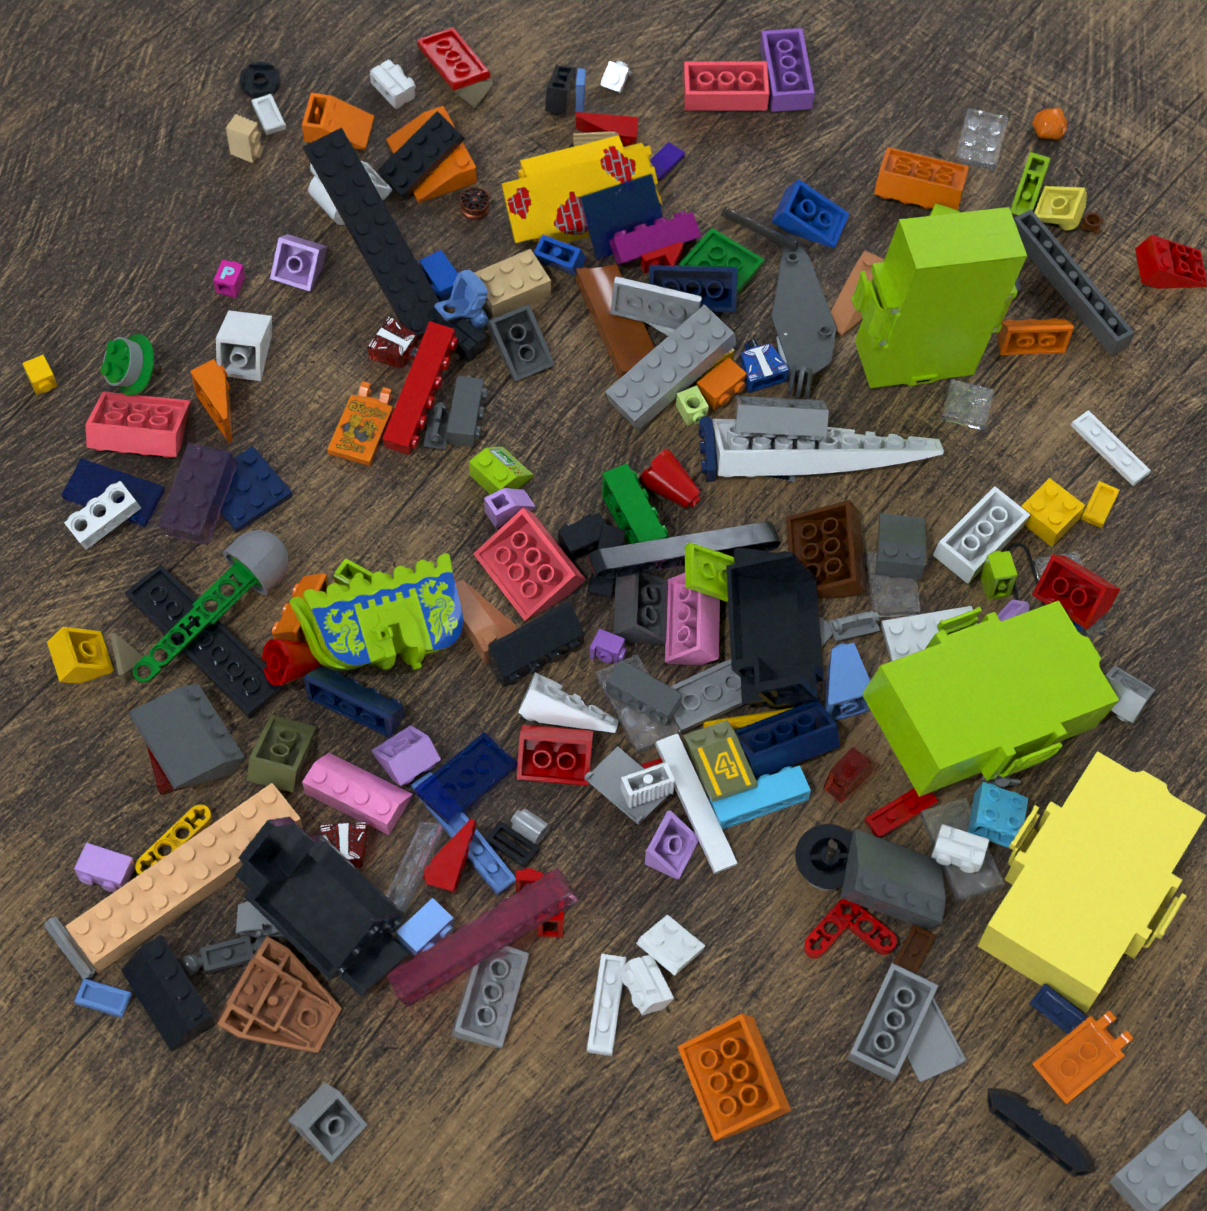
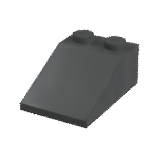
(520, 342)
(900, 546)

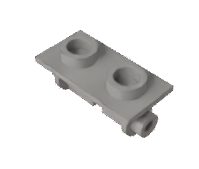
(854, 625)

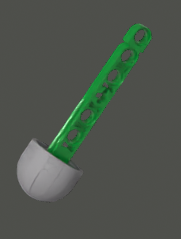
(255, 561)

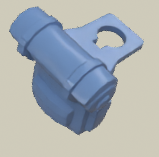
(467, 299)

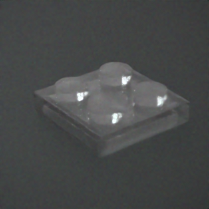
(967, 404)

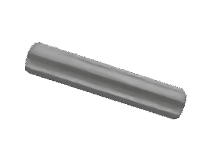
(69, 948)

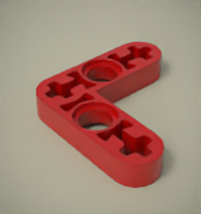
(845, 921)

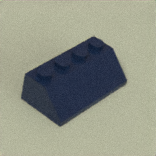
(713, 283)
(354, 701)
(788, 738)

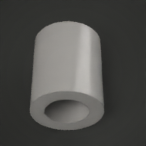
(529, 825)

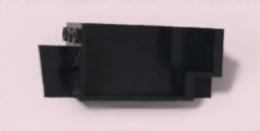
(774, 628)
(322, 904)

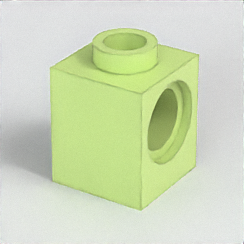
(691, 398)

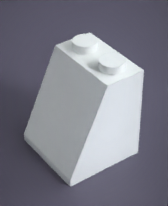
(244, 344)

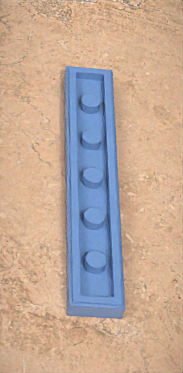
(480, 854)

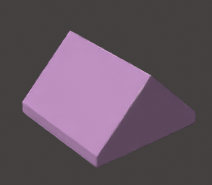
(671, 846)

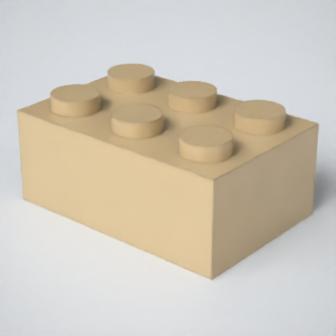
(514, 283)

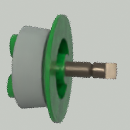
(129, 363)

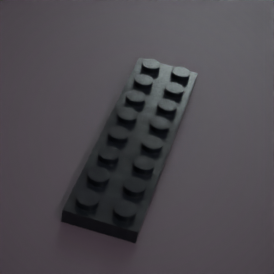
(213, 651)

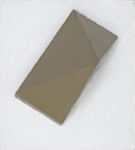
(475, 92)
(125, 658)

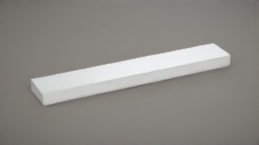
(696, 804)

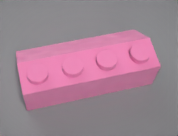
(691, 625)
(356, 792)

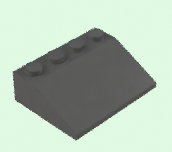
(187, 737)
(894, 881)

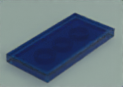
(92, 479)
(465, 778)

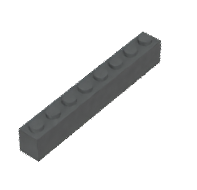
(1073, 284)

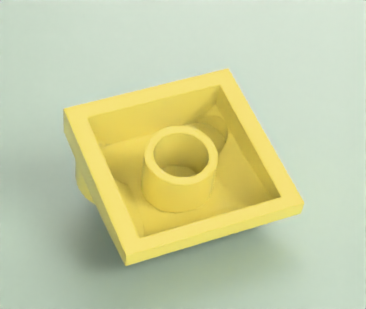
(1062, 206)

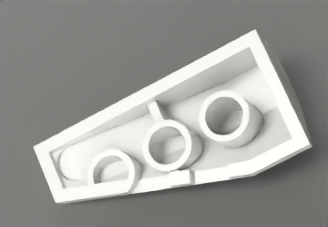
(550, 705)

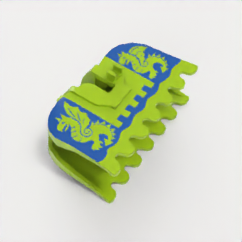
(411, 610)

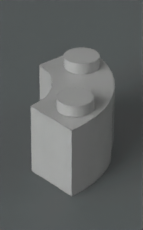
(253, 923)

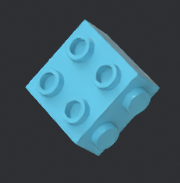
(997, 814)

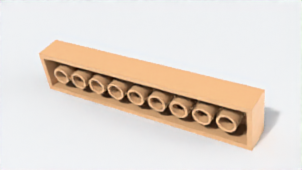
(174, 882)

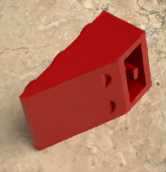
(1169, 264)

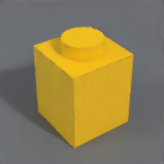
(39, 374)

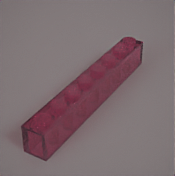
(482, 937)

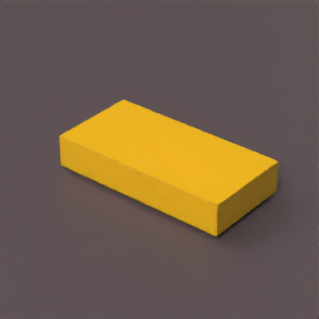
(1100, 504)

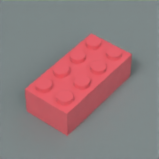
(725, 86)

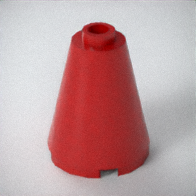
(670, 480)
(287, 661)

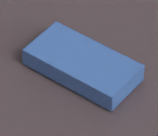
(580, 90)
(103, 998)

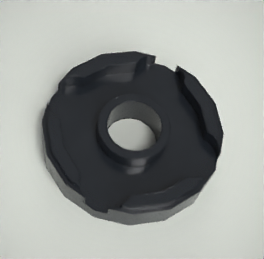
(259, 89)

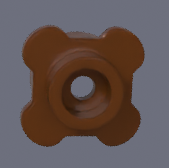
(1095, 220)

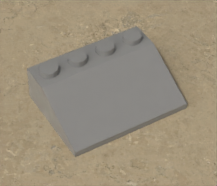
(781, 416)

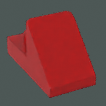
(664, 256)

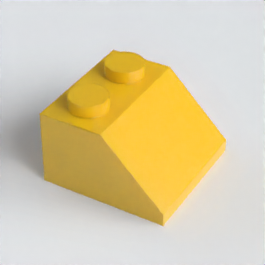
(79, 655)

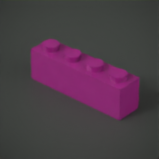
(646, 239)

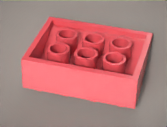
(137, 424)
(528, 565)

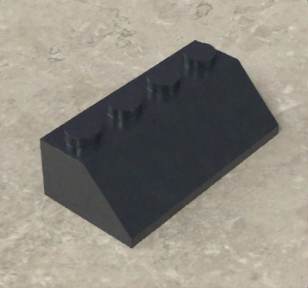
(535, 644)
(167, 994)

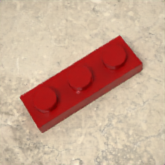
(899, 812)

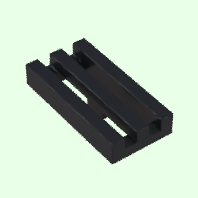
(507, 852)

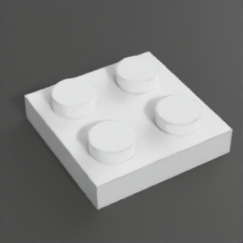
(670, 944)

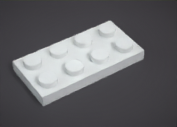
(913, 633)

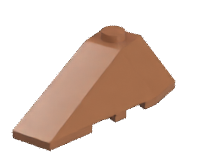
(843, 311)

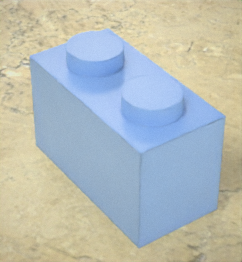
(426, 928)

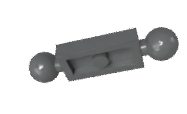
(222, 955)

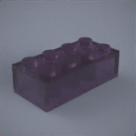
(198, 493)

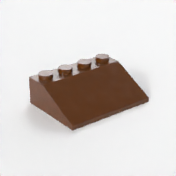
(830, 547)

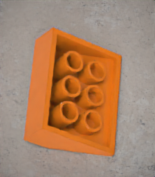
(451, 175)
(920, 179)
(734, 1077)

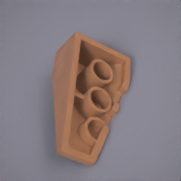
(481, 620)

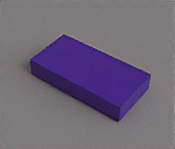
(666, 160)

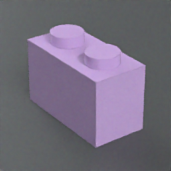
(104, 867)

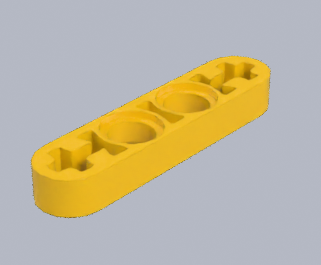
(170, 838)

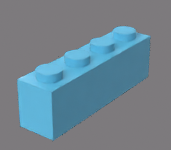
(770, 795)

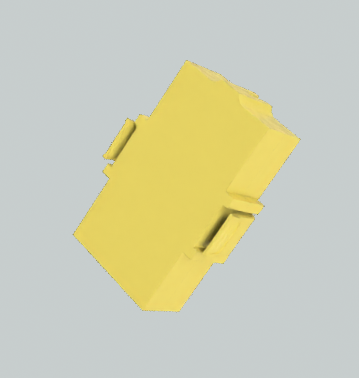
(1092, 880)

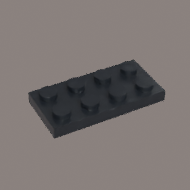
(421, 154)

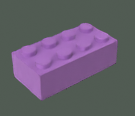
(787, 69)

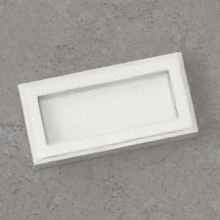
(268, 114)

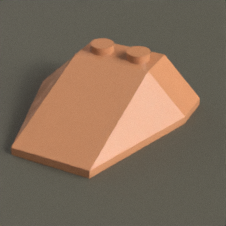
(279, 1002)

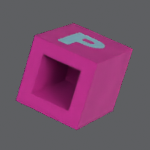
(229, 278)

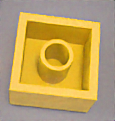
(1052, 512)

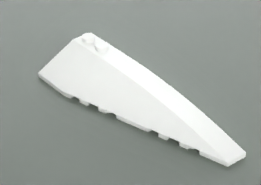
(835, 453)

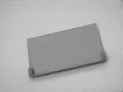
(607, 781)
(934, 1046)

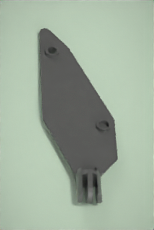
(804, 316)

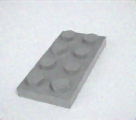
(652, 303)
(707, 696)

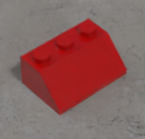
(1078, 589)
(554, 754)

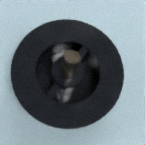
(823, 855)

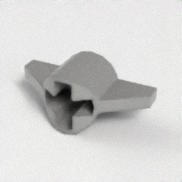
(1002, 782)

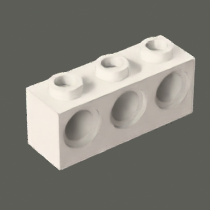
(100, 526)

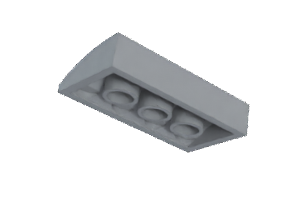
(490, 998)

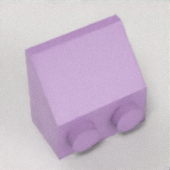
(298, 262)
(406, 755)

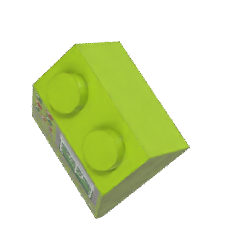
(498, 469)

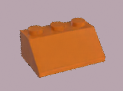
(1034, 336)
(289, 626)

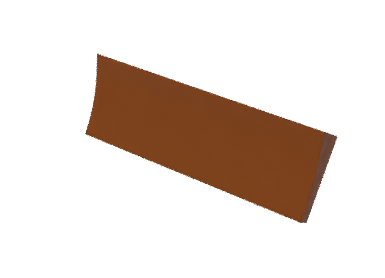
(623, 337)

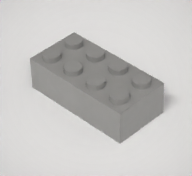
(892, 1022)
(1164, 1165)

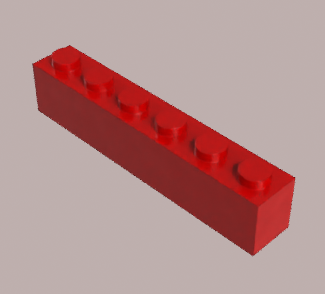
(420, 388)

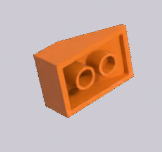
(212, 391)

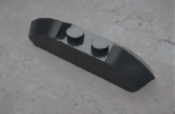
(1047, 1138)

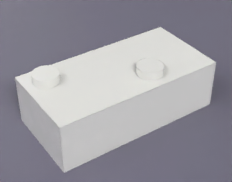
(980, 532)

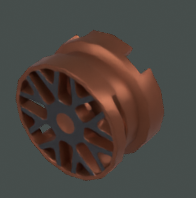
(468, 203)

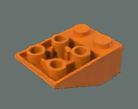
(329, 113)

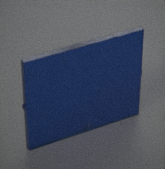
(619, 209)

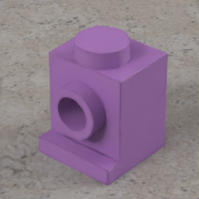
(608, 647)

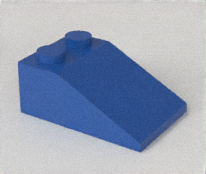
(810, 215)

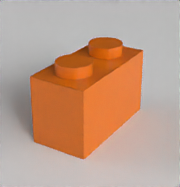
(722, 383)

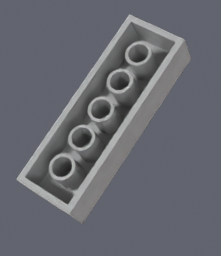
(671, 367)

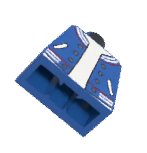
(762, 366)

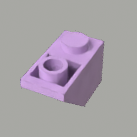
(505, 504)

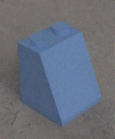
(845, 683)

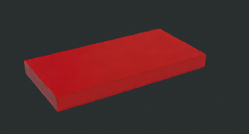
(453, 59)

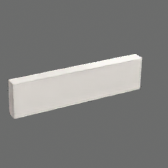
(1110, 448)
(606, 1005)

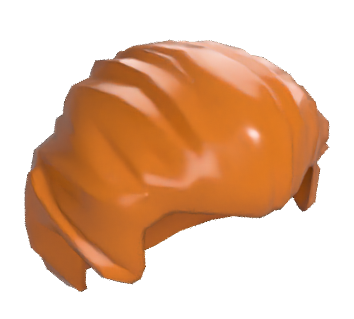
(1050, 124)

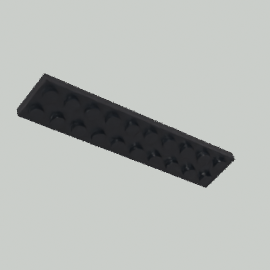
(374, 230)

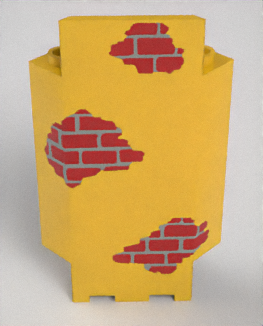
(550, 186)

